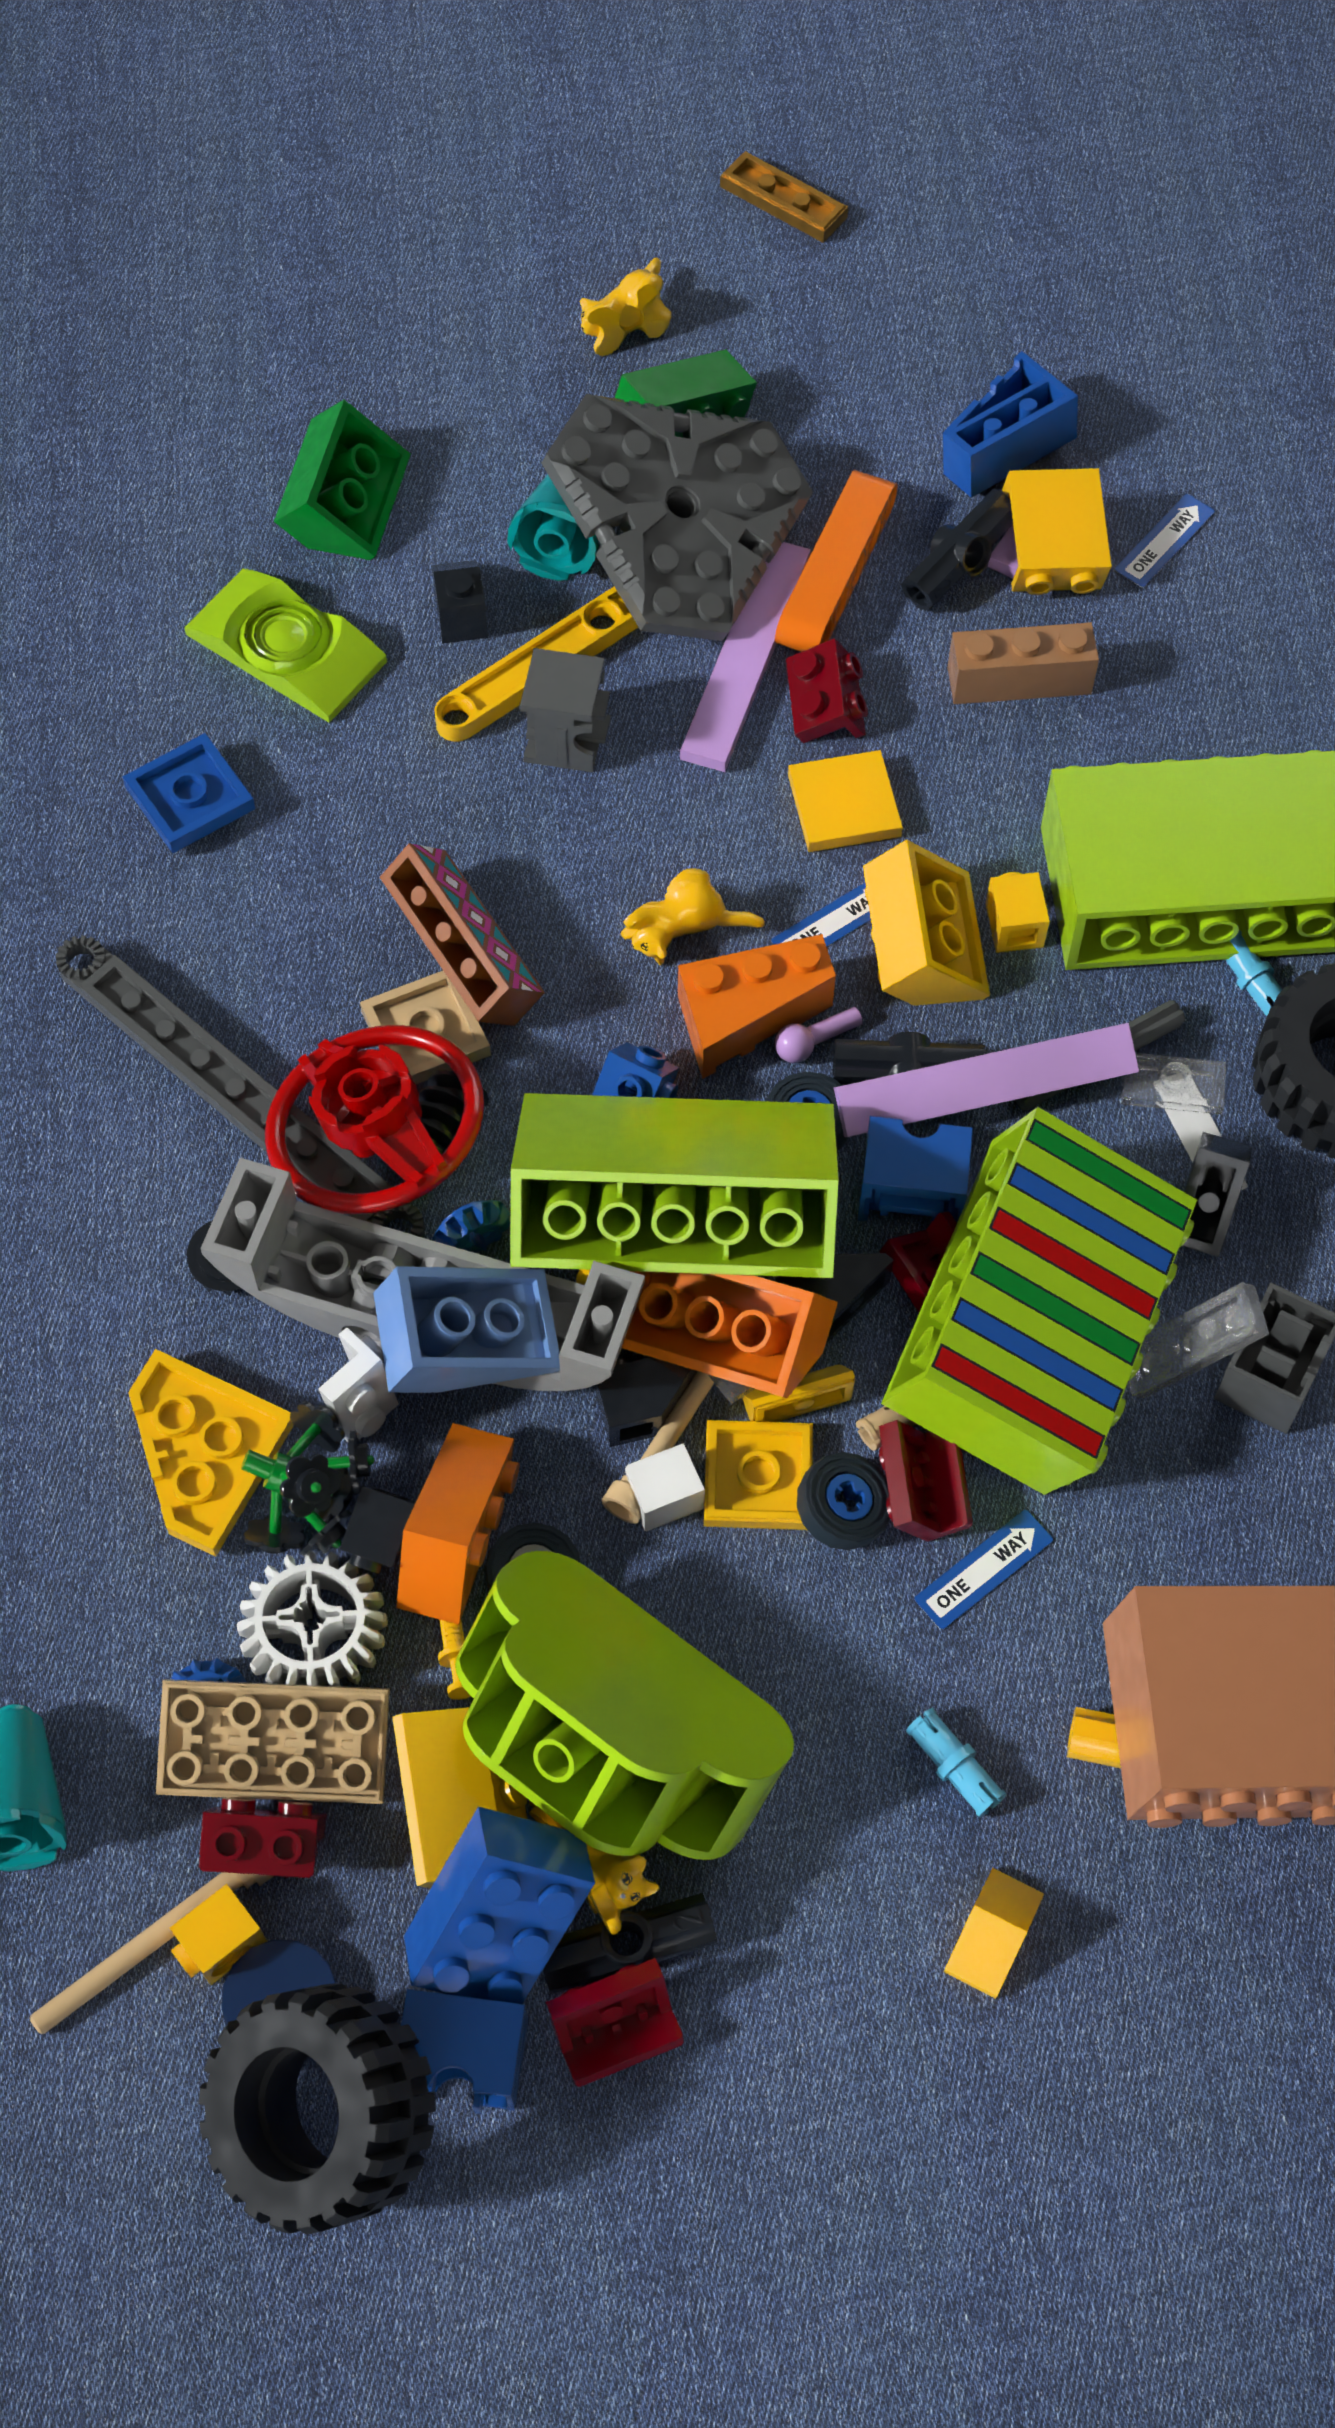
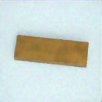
(784, 196)

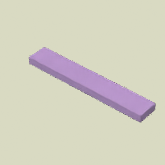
(742, 664)
(988, 1078)

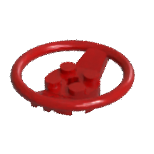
(373, 1108)

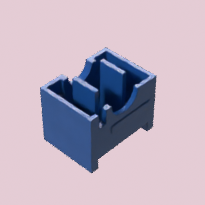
(914, 1172)
(470, 2042)

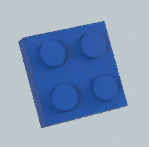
(189, 793)

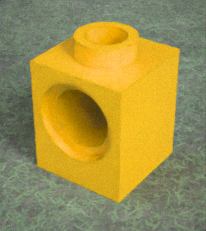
(1017, 912)
(215, 1935)

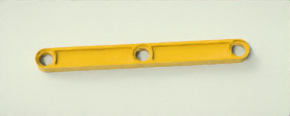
(502, 684)

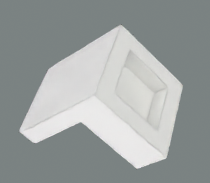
(666, 1487)

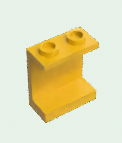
(1058, 530)

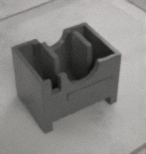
(565, 709)
(1277, 1371)

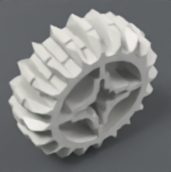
(335, 1623)

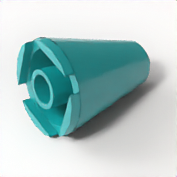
(549, 537)
(29, 1795)

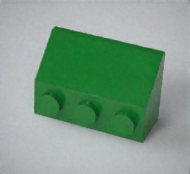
(342, 484)

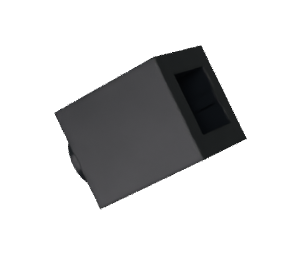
(640, 1397)

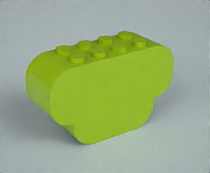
(613, 1716)

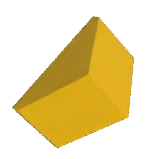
(994, 1933)

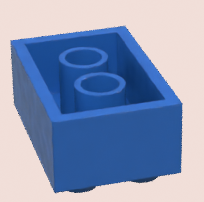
(498, 1908)

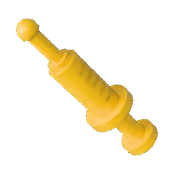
(452, 1642)

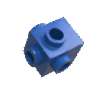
(637, 1073)

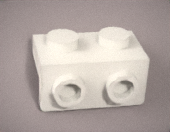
(360, 1388)

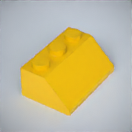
(924, 927)
(444, 1786)

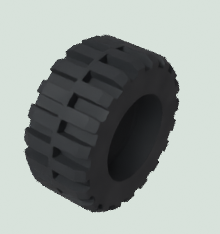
(1284, 1064)
(256, 2119)

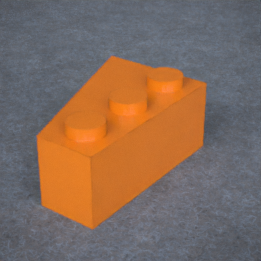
(752, 995)
(454, 1521)

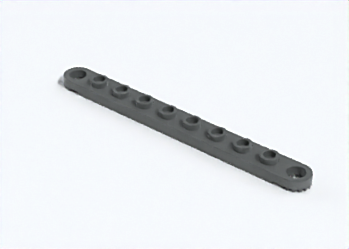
(217, 1073)

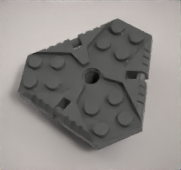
(690, 509)

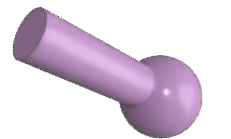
(796, 1042)

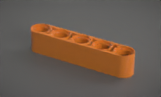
(836, 562)

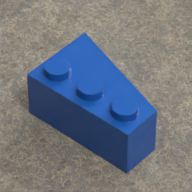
(1010, 427)

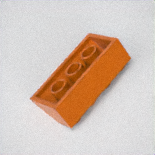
(732, 1327)

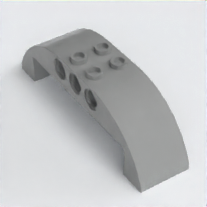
(329, 1264)

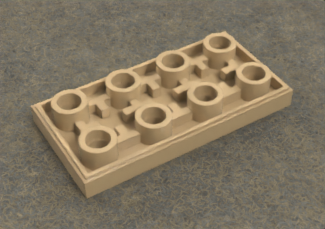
(272, 1741)

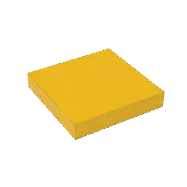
(844, 801)
(755, 1473)

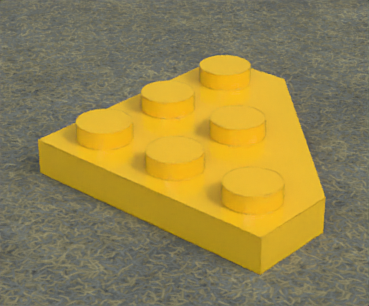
(196, 1443)

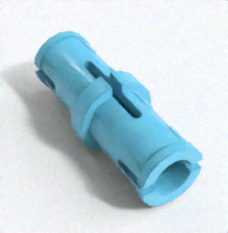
(1253, 974)
(956, 1762)

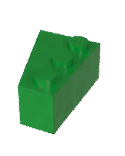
(699, 383)

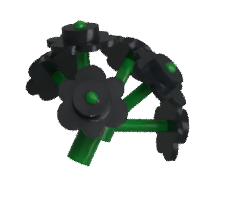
(313, 1486)

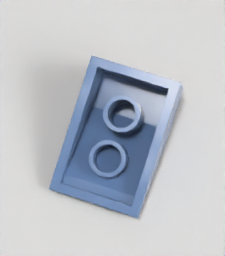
(464, 1327)

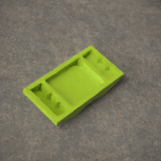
(287, 643)

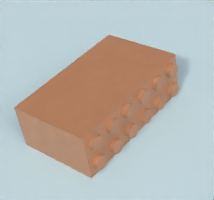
(1225, 1703)

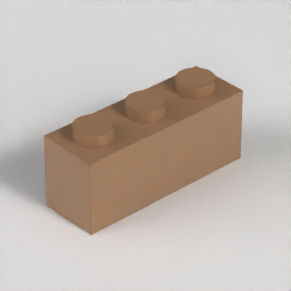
(1022, 663)

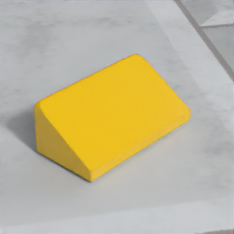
(814, 1392)

